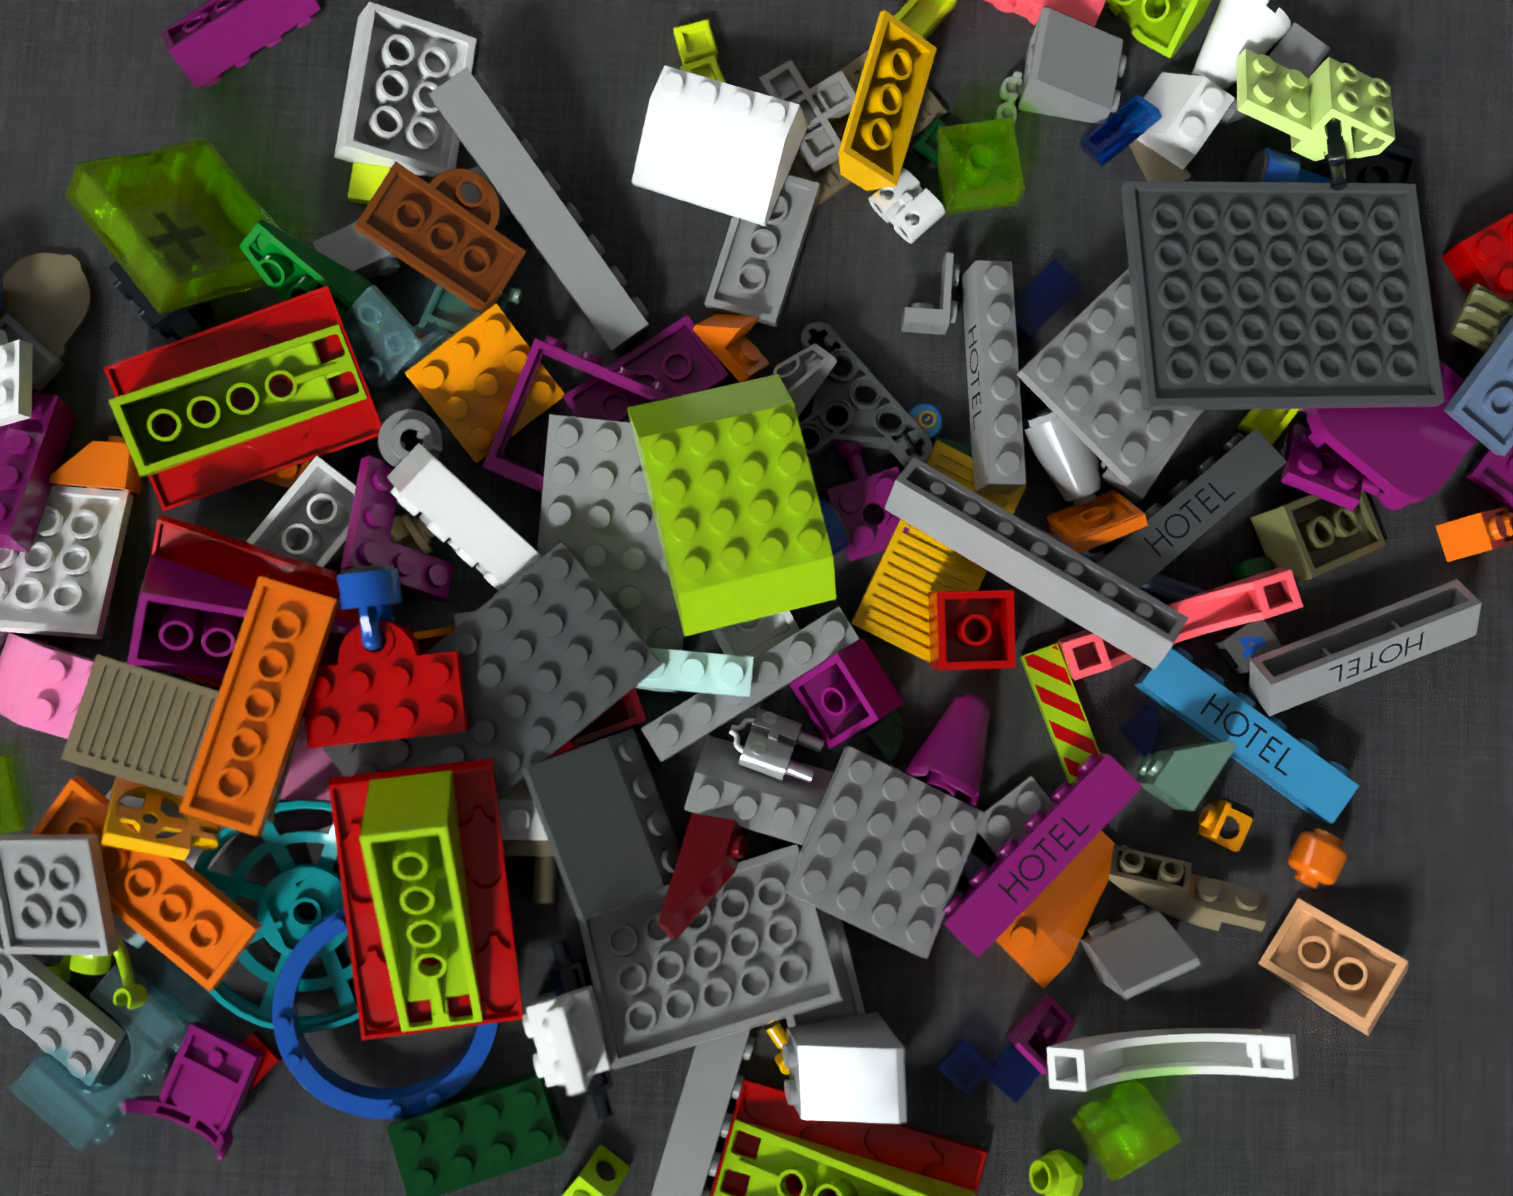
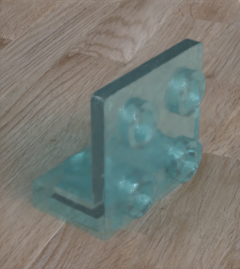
(384, 339)

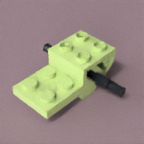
(1325, 114)

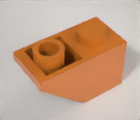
(1476, 533)

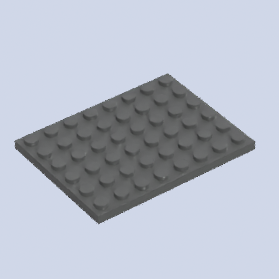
(1280, 296)

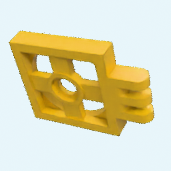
(189, 830)

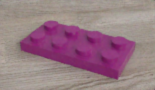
(671, 358)

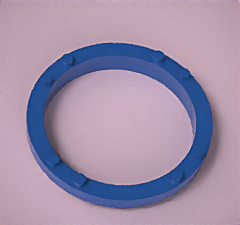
(333, 1088)

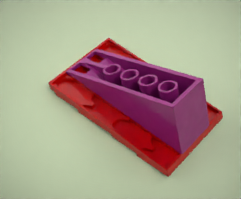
(200, 595)

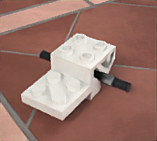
(570, 1034)

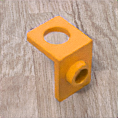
(1213, 818)

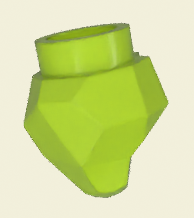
(1057, 1174)

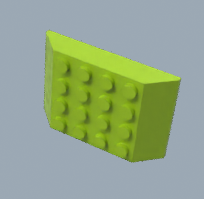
(734, 503)

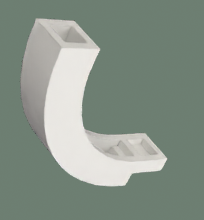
(1162, 1052)

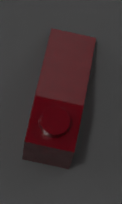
(702, 868)

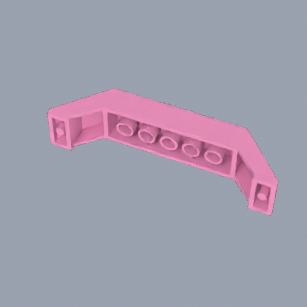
(46, 684)

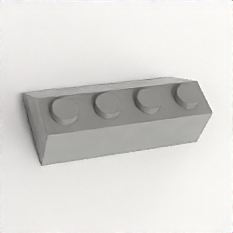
(753, 798)

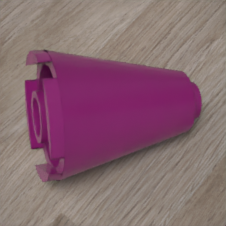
(955, 751)

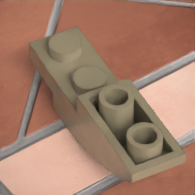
(1174, 890)

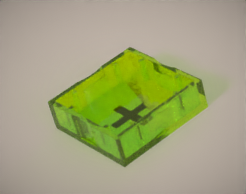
(171, 221)

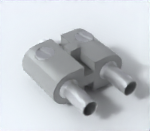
(772, 744)

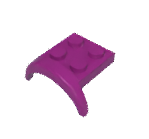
(204, 1086)

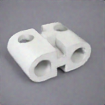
(907, 207)

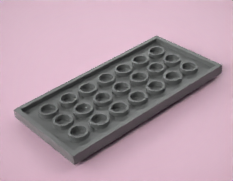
(534, 673)

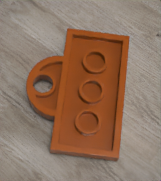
(443, 233)

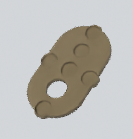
(49, 298)

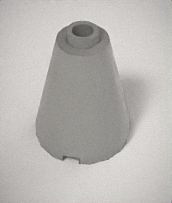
(1063, 456)

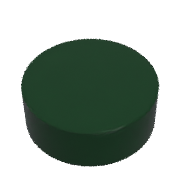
(1251, 567)

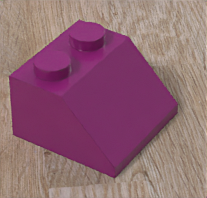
(846, 693)

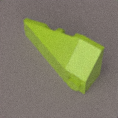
(1161, 23)

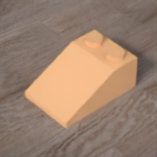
(1334, 966)

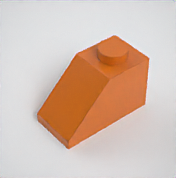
(101, 467)

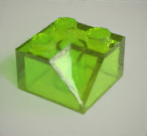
(979, 166)
(1125, 1130)

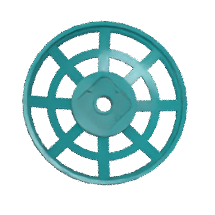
(280, 920)

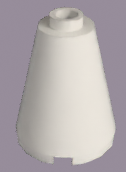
(1234, 28)

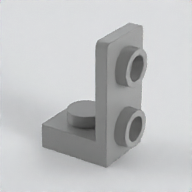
(923, 316)

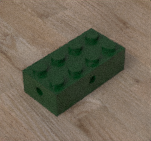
(478, 1136)

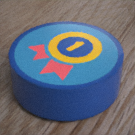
(928, 419)

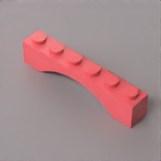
(1208, 611)

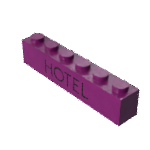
(1040, 852)

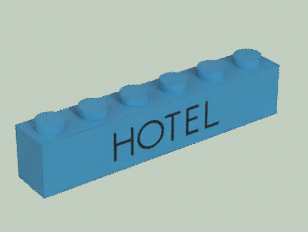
(1261, 741)

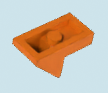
(728, 341)

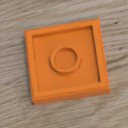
(1096, 521)

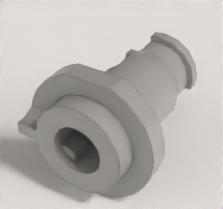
(422, 431)

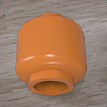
(1317, 858)

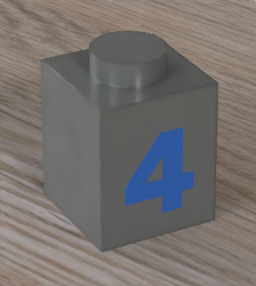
(1247, 642)

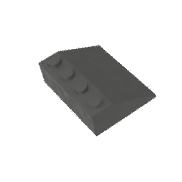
(604, 822)

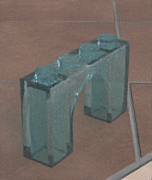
(85, 1112)

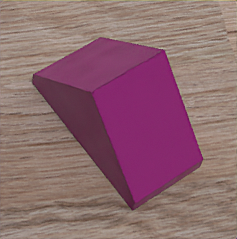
(1039, 1029)

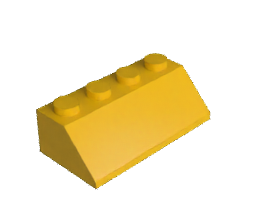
(885, 105)

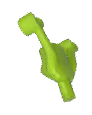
(132, 994)

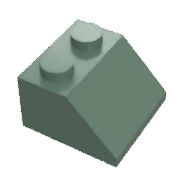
(1184, 773)

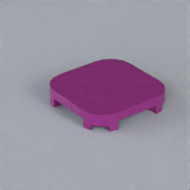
(1397, 448)

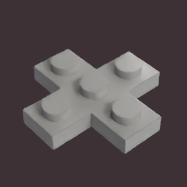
(820, 107)

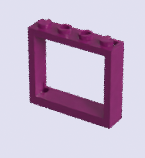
(586, 362)

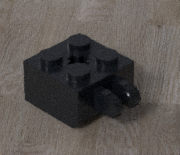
(176, 323)

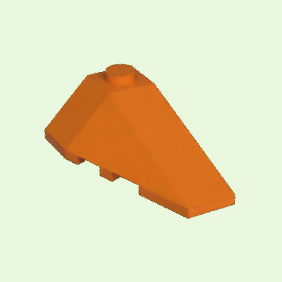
(1054, 923)

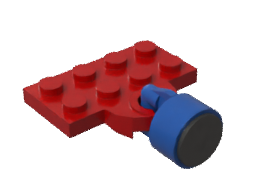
(381, 678)

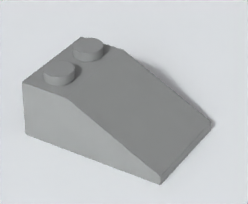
(1137, 951)

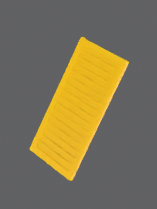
(915, 564)

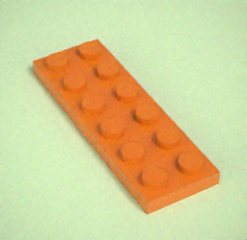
(259, 706)
(158, 893)

